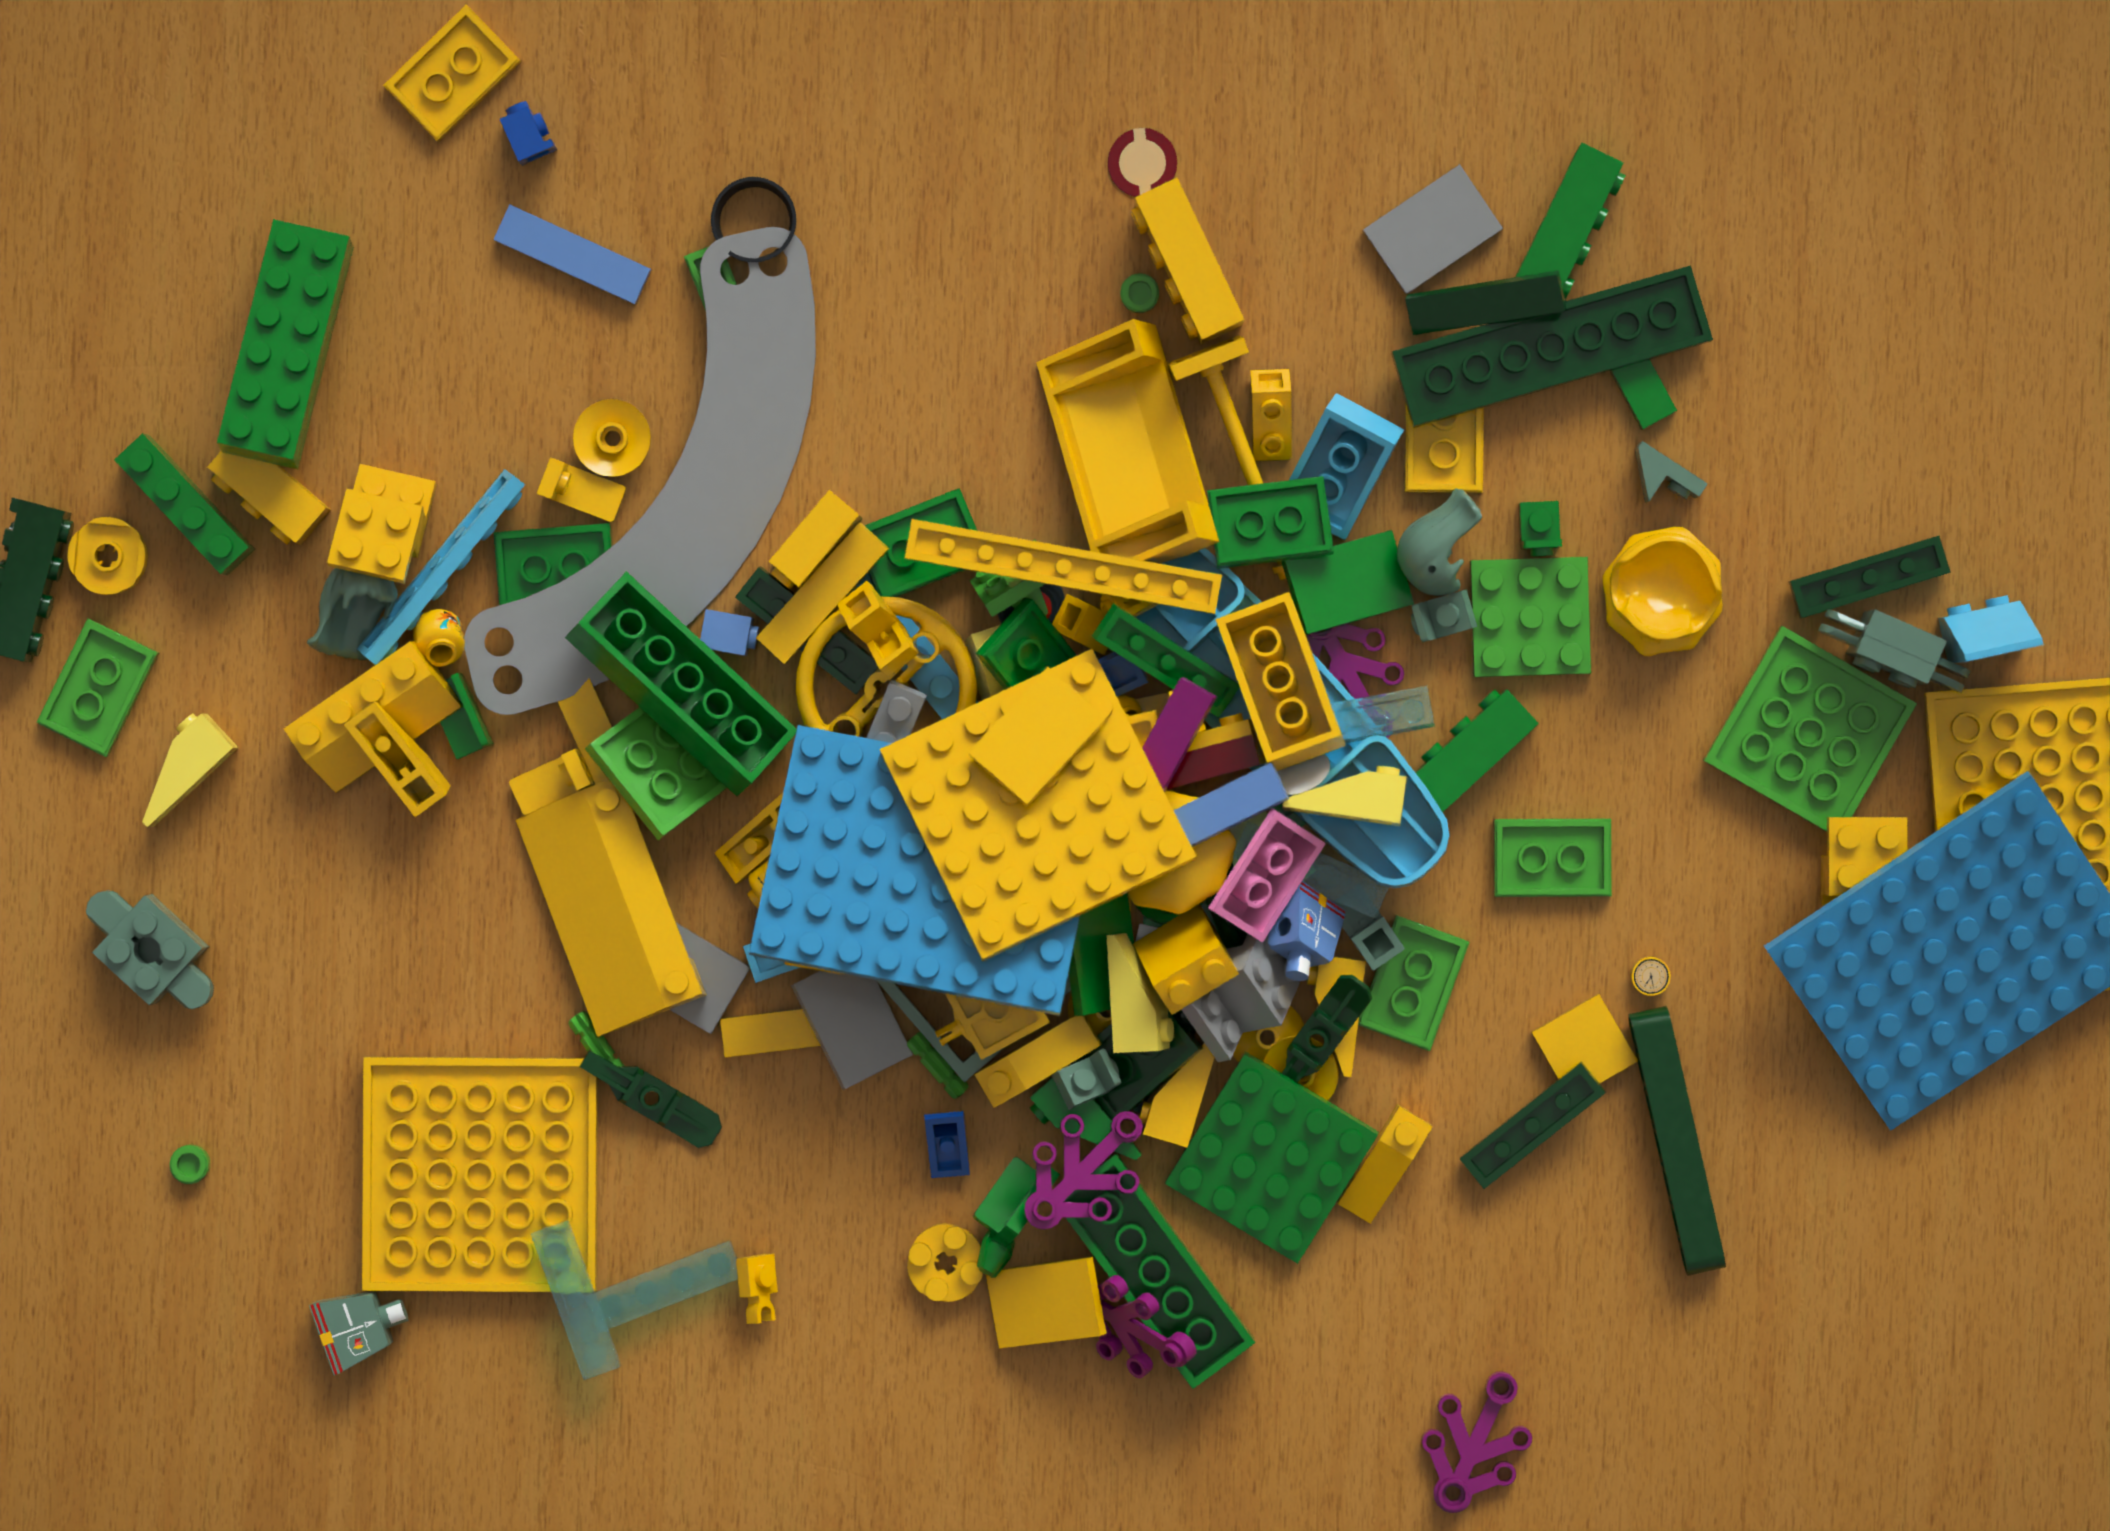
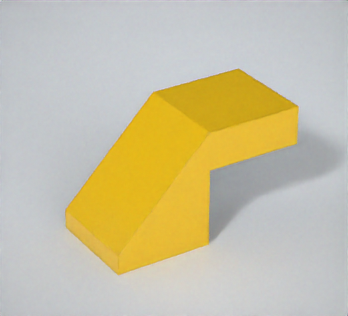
(877, 627)

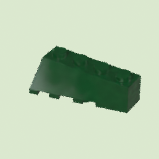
(28, 575)

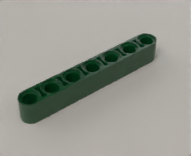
(1676, 1140)

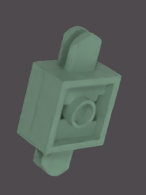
(1896, 648)
(150, 949)

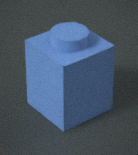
(729, 632)

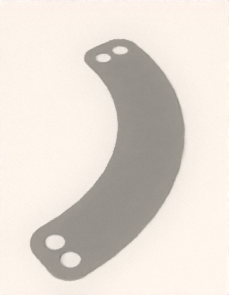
(716, 495)

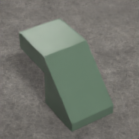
(1371, 937)

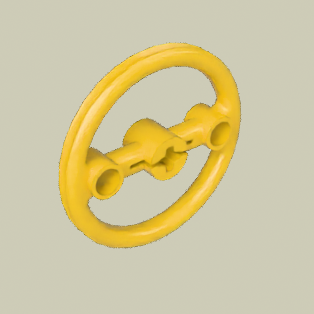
(932, 626)

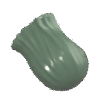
(1428, 544)
(350, 611)

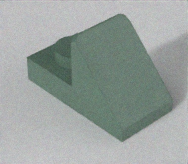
(1656, 467)

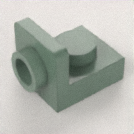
(1443, 616)
(1087, 1079)

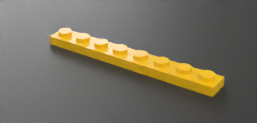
(1063, 566)

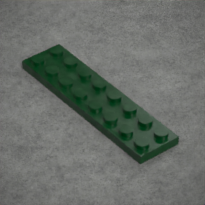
(1552, 349)

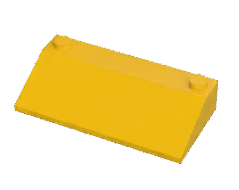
(1127, 446)
(609, 908)

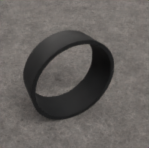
(750, 182)

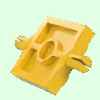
(989, 1024)

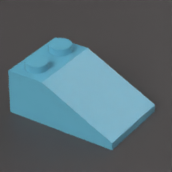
(1350, 453)
(1987, 631)

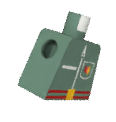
(355, 1327)

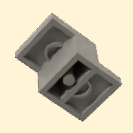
(1245, 1003)

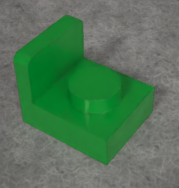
(1540, 527)

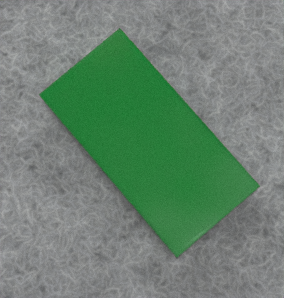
(1644, 393)

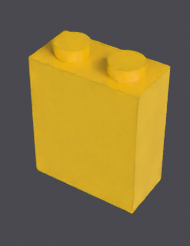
(813, 540)
(1185, 959)

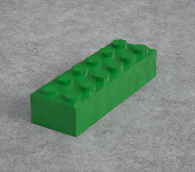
(285, 344)
(681, 684)
(1154, 1260)

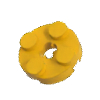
(93, 539)
(940, 1284)

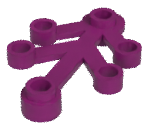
(1344, 664)
(1078, 1174)
(1174, 1351)
(1473, 1448)

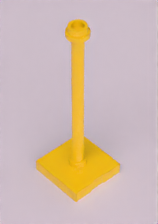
(1209, 364)

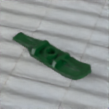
(1330, 1020)
(672, 1110)

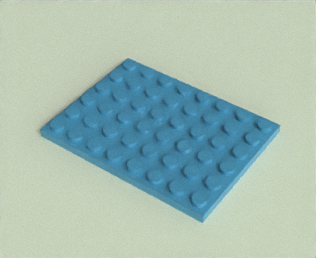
(863, 897)
(1954, 951)

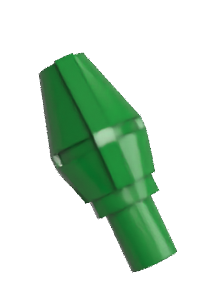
(994, 1254)

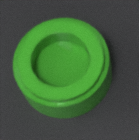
(1139, 293)
(189, 1164)

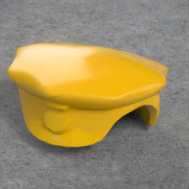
(1663, 591)
(1193, 882)

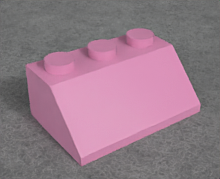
(1267, 875)

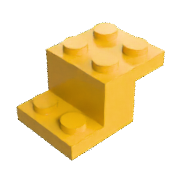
(381, 523)
(1859, 849)

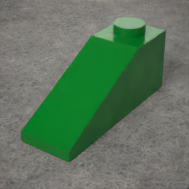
(1051, 1107)

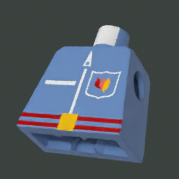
(1306, 931)

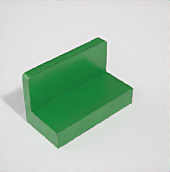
(465, 726)
(1004, 1205)

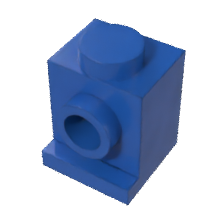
(526, 133)

